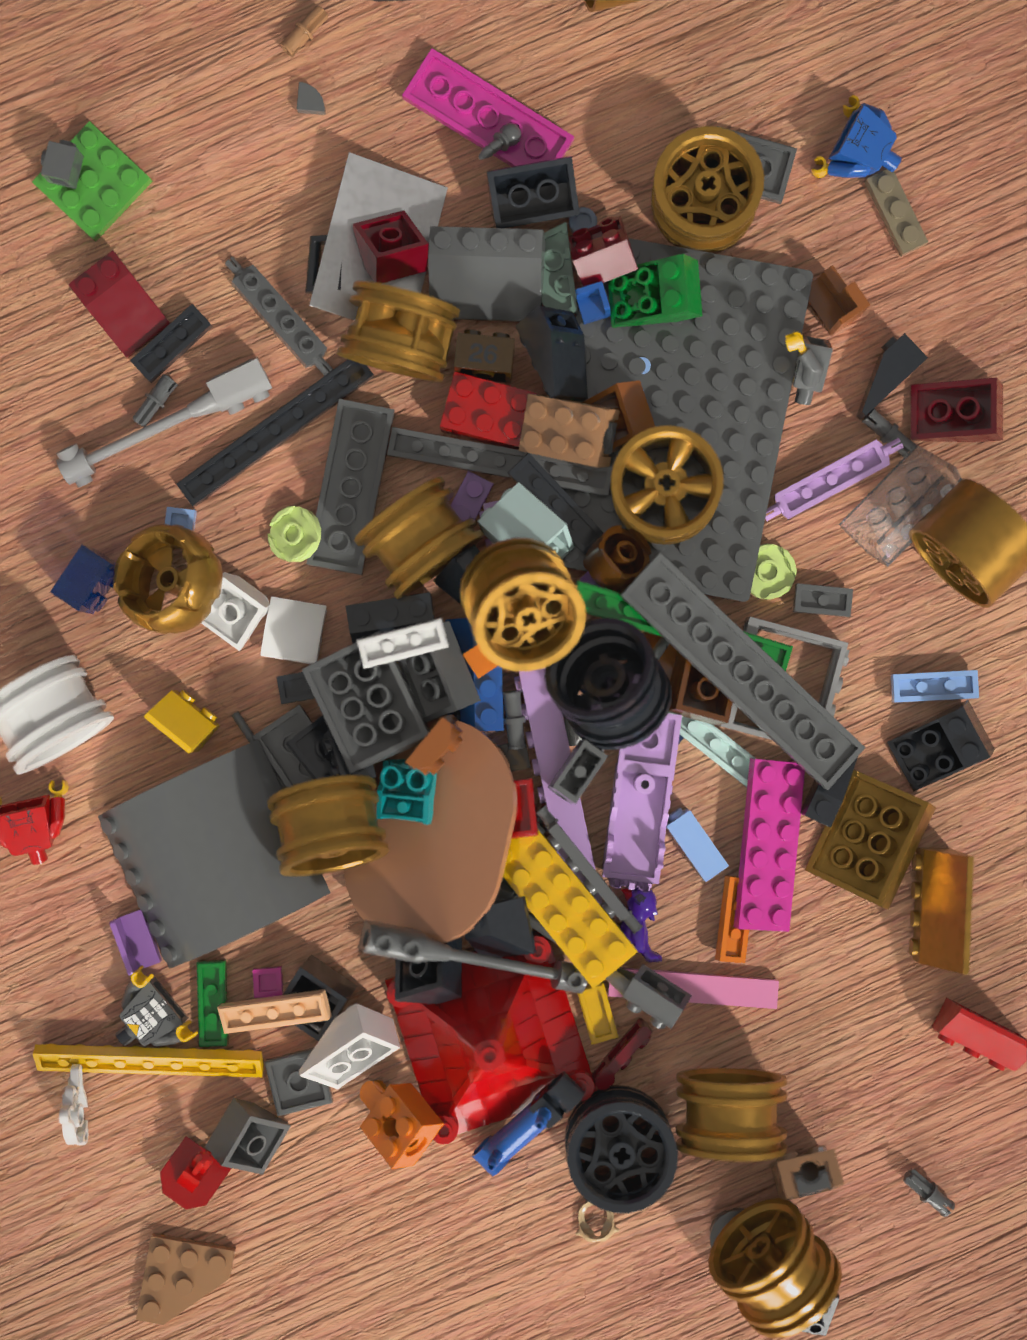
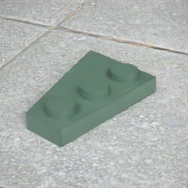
(558, 274)

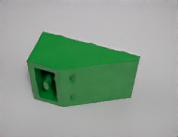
(656, 293)

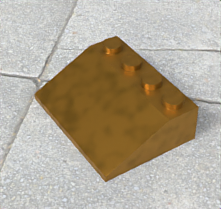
(871, 839)
(942, 909)

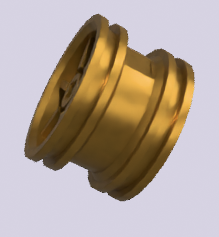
(418, 536)
(731, 1114)
(775, 1268)

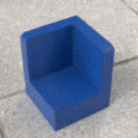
(593, 302)

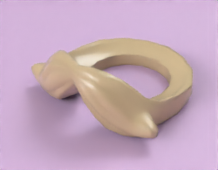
(588, 1234)

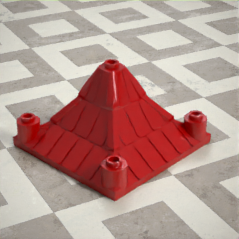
(493, 1046)

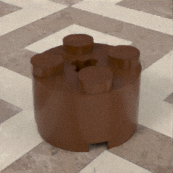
(617, 558)

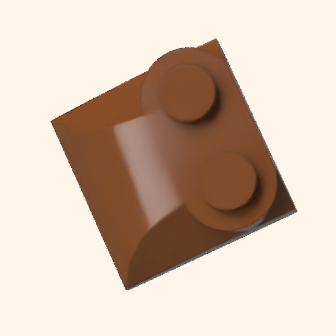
(440, 740)

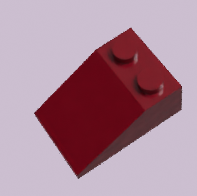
(119, 304)
(957, 411)

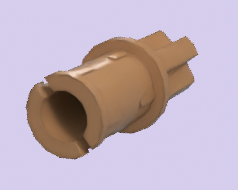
(304, 31)

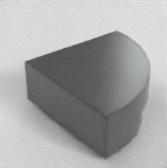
(309, 100)

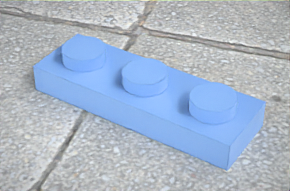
(934, 686)

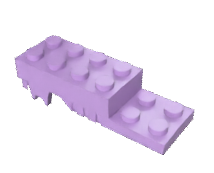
(641, 808)

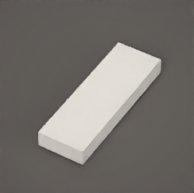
(402, 643)

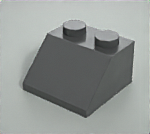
(247, 1137)

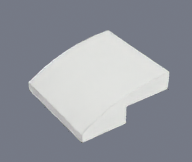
(293, 630)

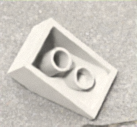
(351, 1046)

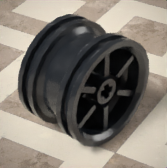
(620, 700)

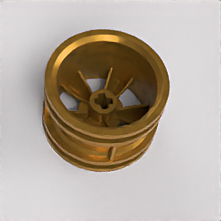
(681, 445)

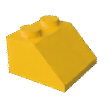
(183, 720)

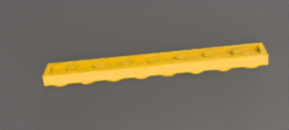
(149, 1060)

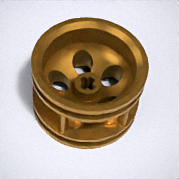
(399, 331)

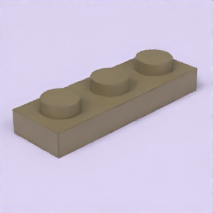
(896, 212)

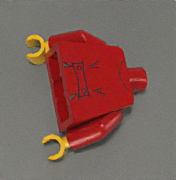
(33, 824)

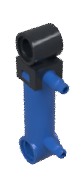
(542, 1112)

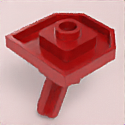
(191, 1175)

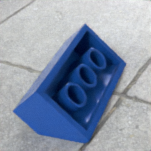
(487, 713)

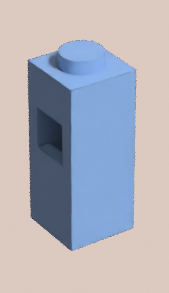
(695, 844)

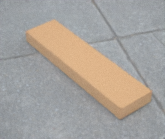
(274, 1011)

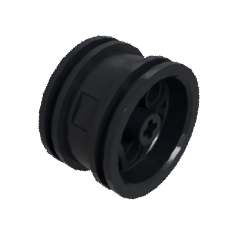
(620, 1150)

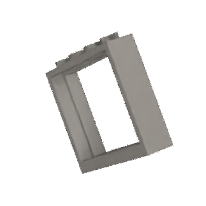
(832, 682)

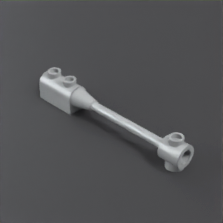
(225, 393)

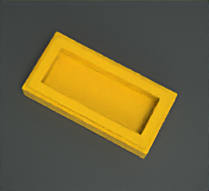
(597, 1014)

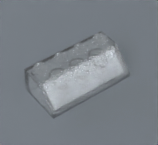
(898, 503)

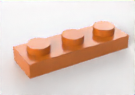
(730, 941)

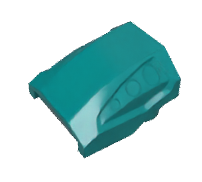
(405, 793)

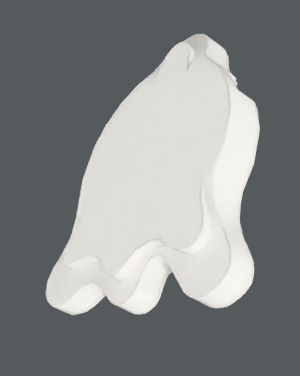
(72, 1111)

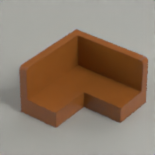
(835, 301)

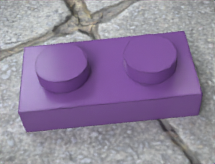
(471, 496)

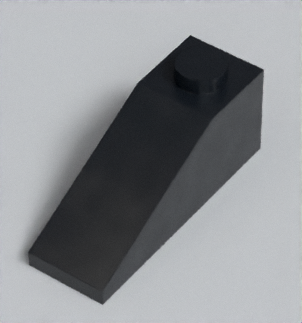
(891, 369)
(824, 804)

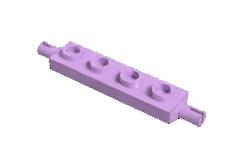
(833, 479)

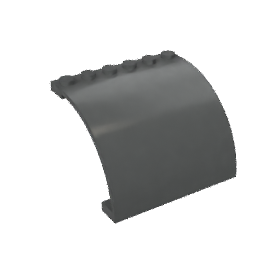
(207, 855)

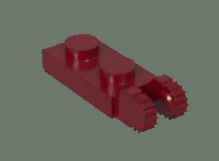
(621, 1054)

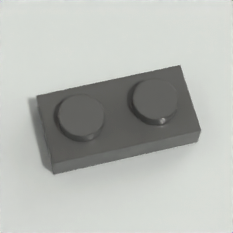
(822, 600)

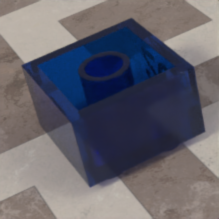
(86, 580)

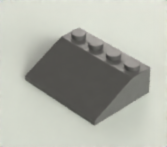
(487, 271)
(366, 708)

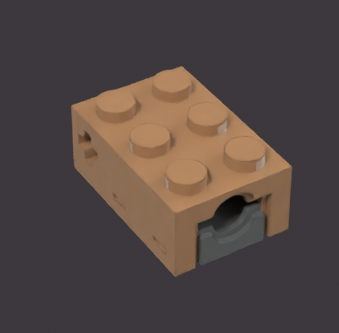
(568, 430)
(807, 1174)

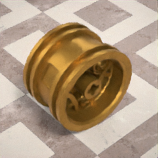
(707, 189)
(518, 582)
(327, 825)

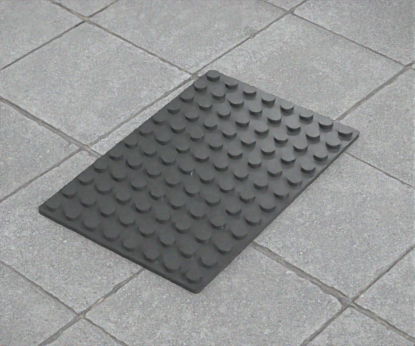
(724, 381)

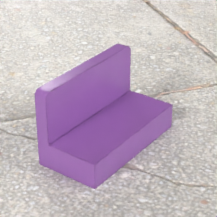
(135, 941)

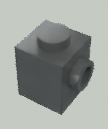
(62, 163)

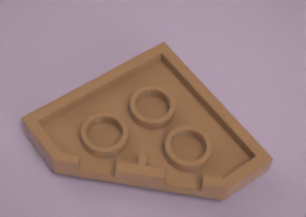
(180, 1274)

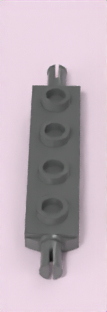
(279, 316)
(594, 881)

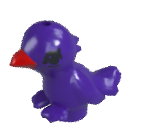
(643, 907)

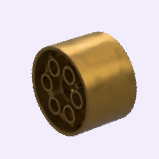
(973, 542)

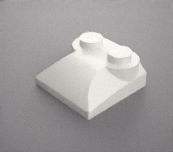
(236, 611)

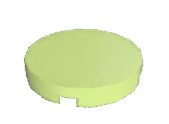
(294, 534)
(773, 572)

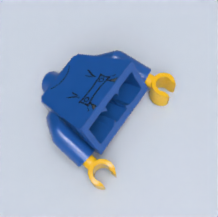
(862, 144)

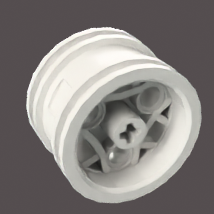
(49, 714)

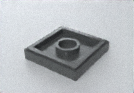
(289, 1089)

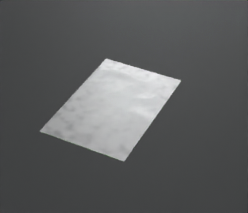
(367, 193)

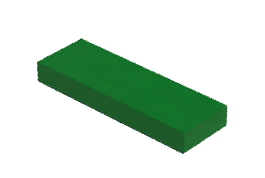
(210, 994)

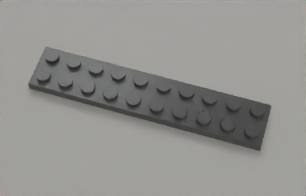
(742, 671)

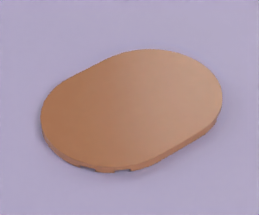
(452, 869)

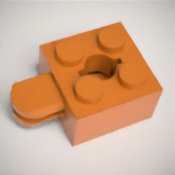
(398, 1122)

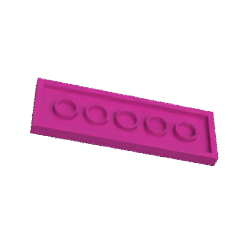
(480, 111)
(769, 845)

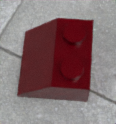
(391, 247)

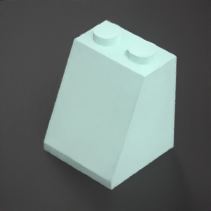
(524, 516)

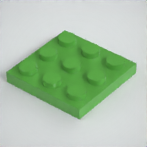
(104, 187)

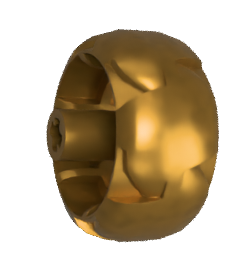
(194, 586)

